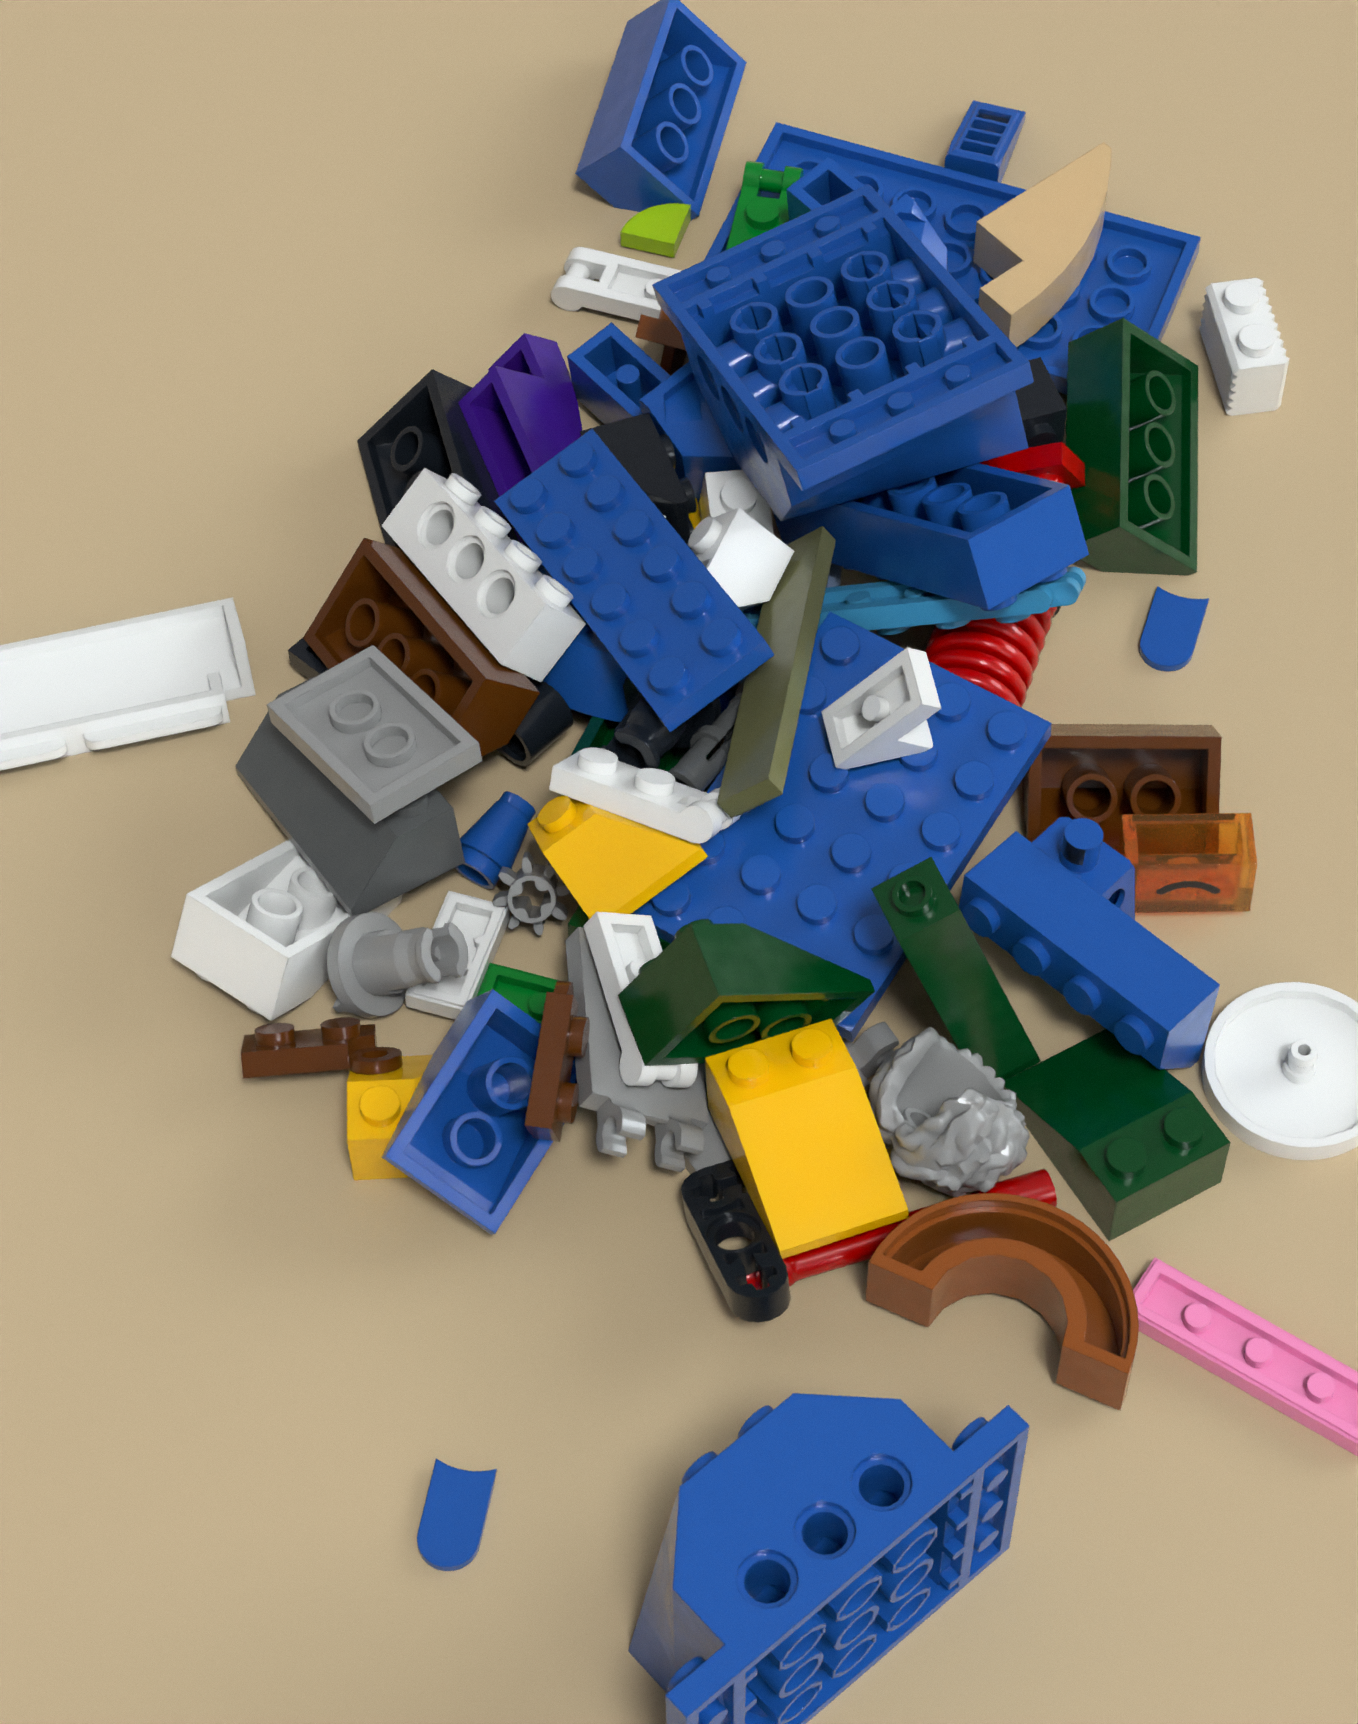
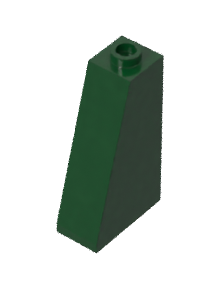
(954, 968)

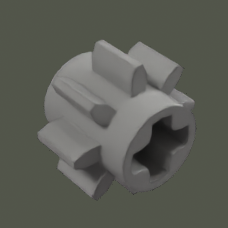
(521, 906)

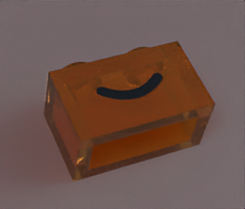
(1190, 861)

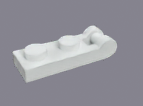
(622, 286)
(640, 795)
(619, 948)

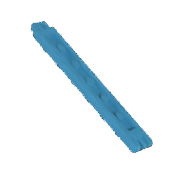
(897, 607)

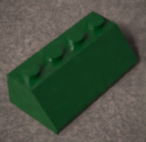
(1138, 435)

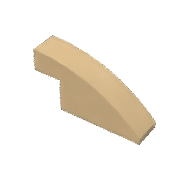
(1042, 244)

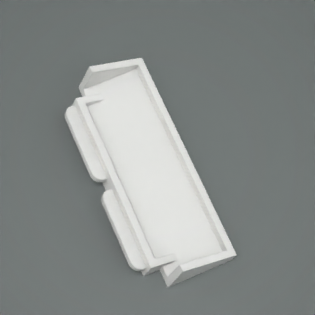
(121, 682)

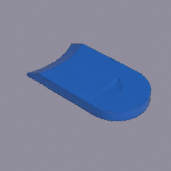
(1171, 630)
(454, 1516)

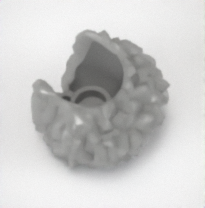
(947, 1116)

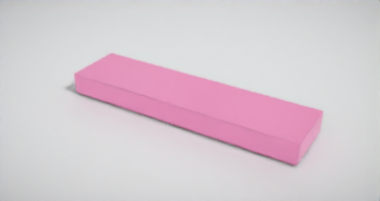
(1249, 1353)

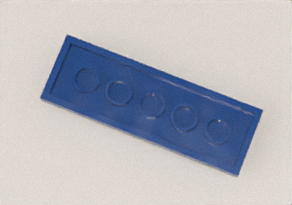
(634, 580)

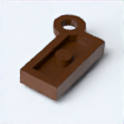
(561, 1039)
(336, 1046)

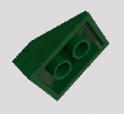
(731, 989)
(1120, 1131)

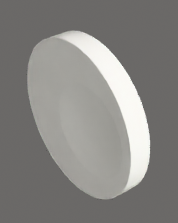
(1286, 1070)

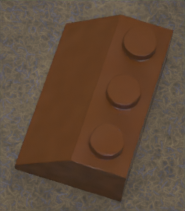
(1121, 771)

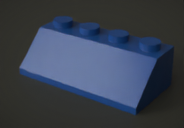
(662, 112)
(1090, 953)

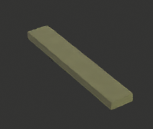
(775, 690)

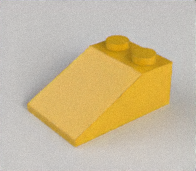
(804, 1138)

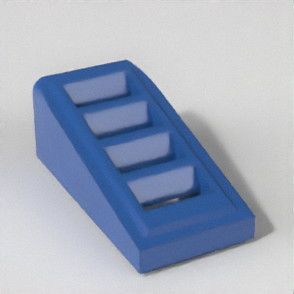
(985, 141)

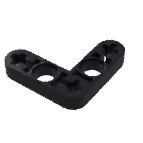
(730, 1217)

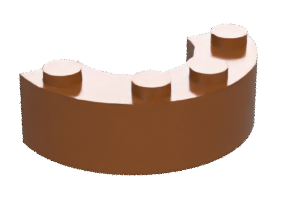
(1023, 1253)

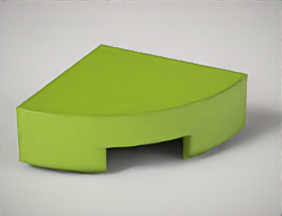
(657, 229)

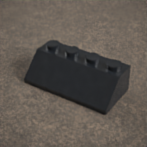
(422, 433)

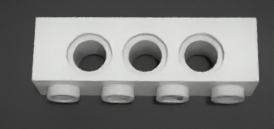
(484, 573)

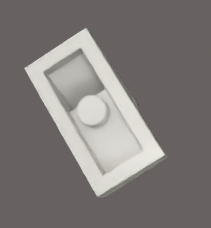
(884, 713)

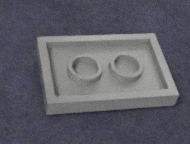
(374, 733)

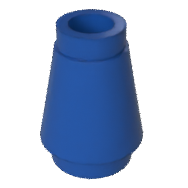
(495, 840)

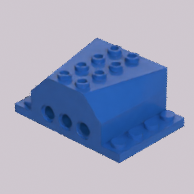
(845, 358)
(818, 1552)

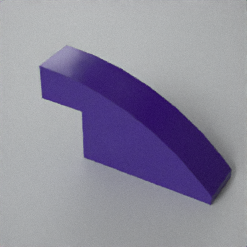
(522, 411)

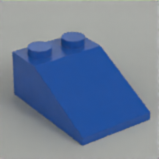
(469, 1112)

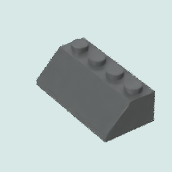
(351, 855)

